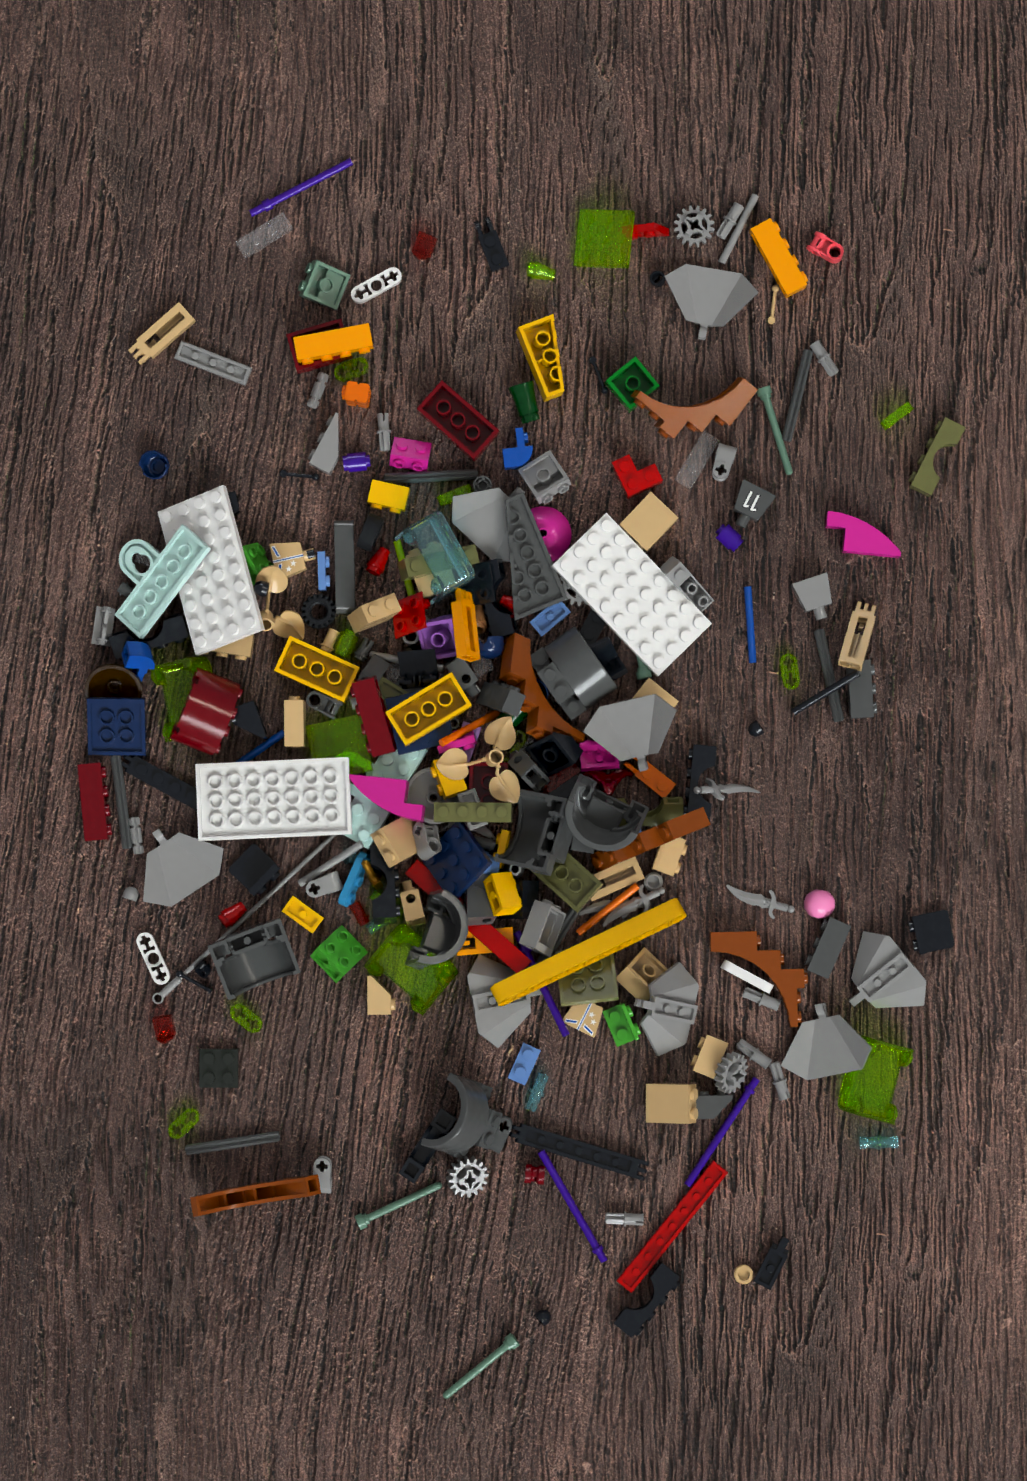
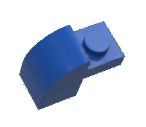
(520, 455)
(138, 658)

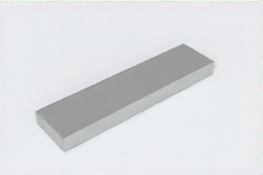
(213, 363)

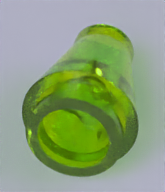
(540, 271)

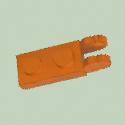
(653, 779)

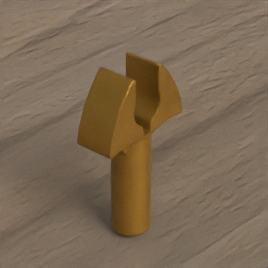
(374, 880)

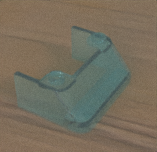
(441, 553)

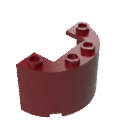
(207, 712)

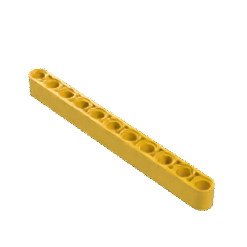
(588, 952)

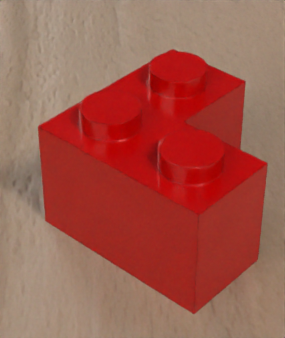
(634, 481)

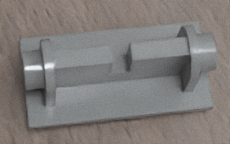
(103, 625)

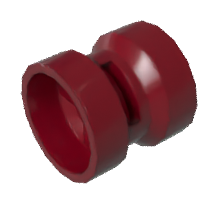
(534, 1174)

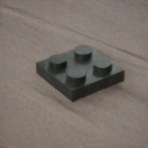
(218, 1068)

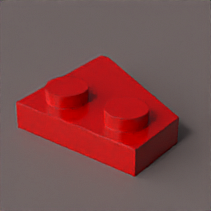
(649, 230)

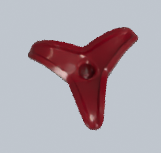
(609, 781)

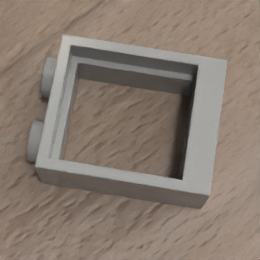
(542, 927)

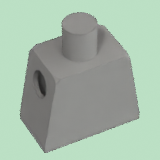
(814, 594)

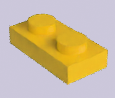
(503, 842)
(302, 914)

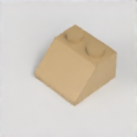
(668, 857)
(639, 973)
(378, 998)

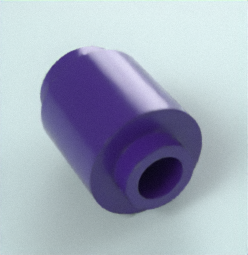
(356, 462)
(729, 537)

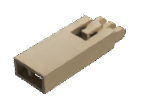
(167, 328)
(856, 645)
(618, 877)

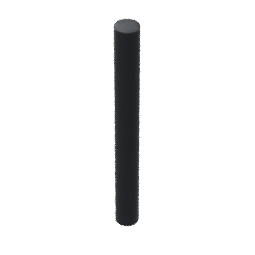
(825, 692)

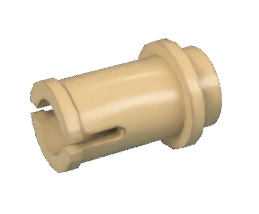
(329, 640)

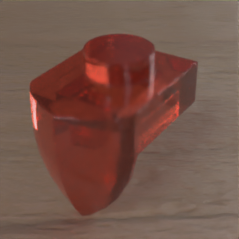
(424, 246)
(164, 1028)

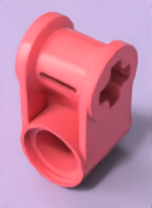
(825, 247)

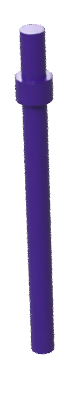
(268, 204)
(544, 990)

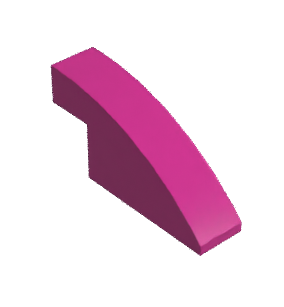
(861, 537)
(389, 795)

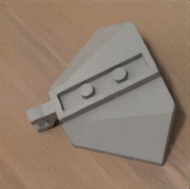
(709, 295)
(483, 520)
(632, 727)
(179, 868)
(886, 974)
(669, 1009)
(494, 1021)
(826, 1047)

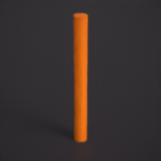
(468, 728)
(607, 909)

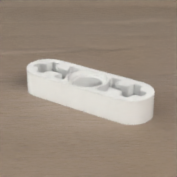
(391, 284)
(142, 947)
(746, 976)

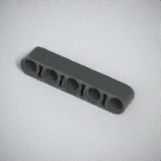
(344, 566)

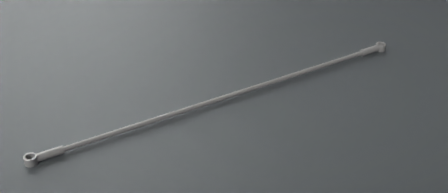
(176, 981)

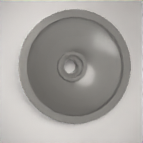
(421, 787)

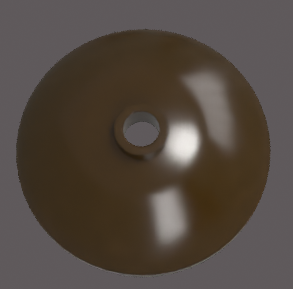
(101, 679)

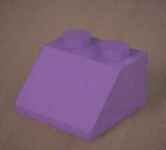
(439, 635)

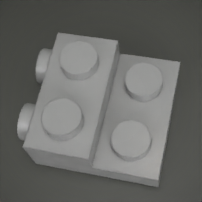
(545, 477)

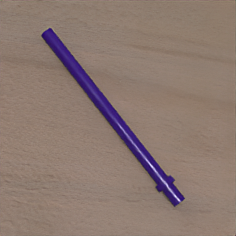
(722, 1131)
(596, 1248)

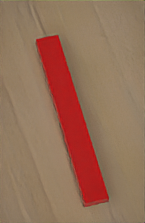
(484, 933)
(672, 1226)

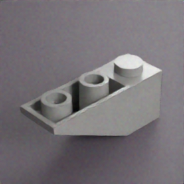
(327, 452)
(686, 583)

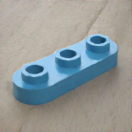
(354, 880)

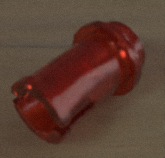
(359, 913)

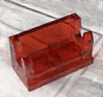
(561, 777)

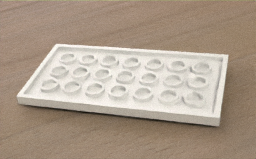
(220, 591)
(631, 594)
(273, 799)

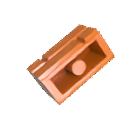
(356, 394)

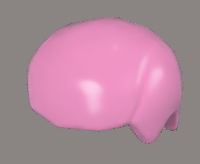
(819, 904)

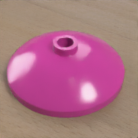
(557, 529)

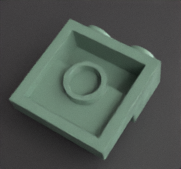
(323, 284)

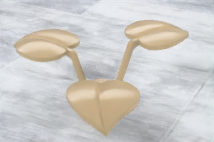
(289, 621)
(501, 735)

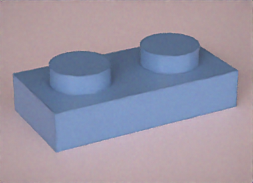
(323, 578)
(549, 618)
(524, 1063)

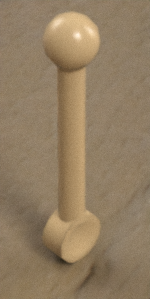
(771, 320)

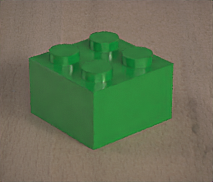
(630, 378)

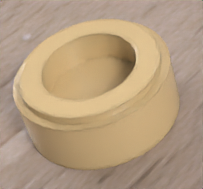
(743, 1274)

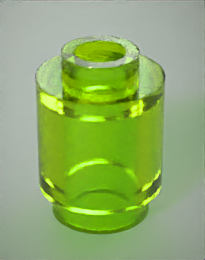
(345, 643)

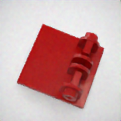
(412, 616)

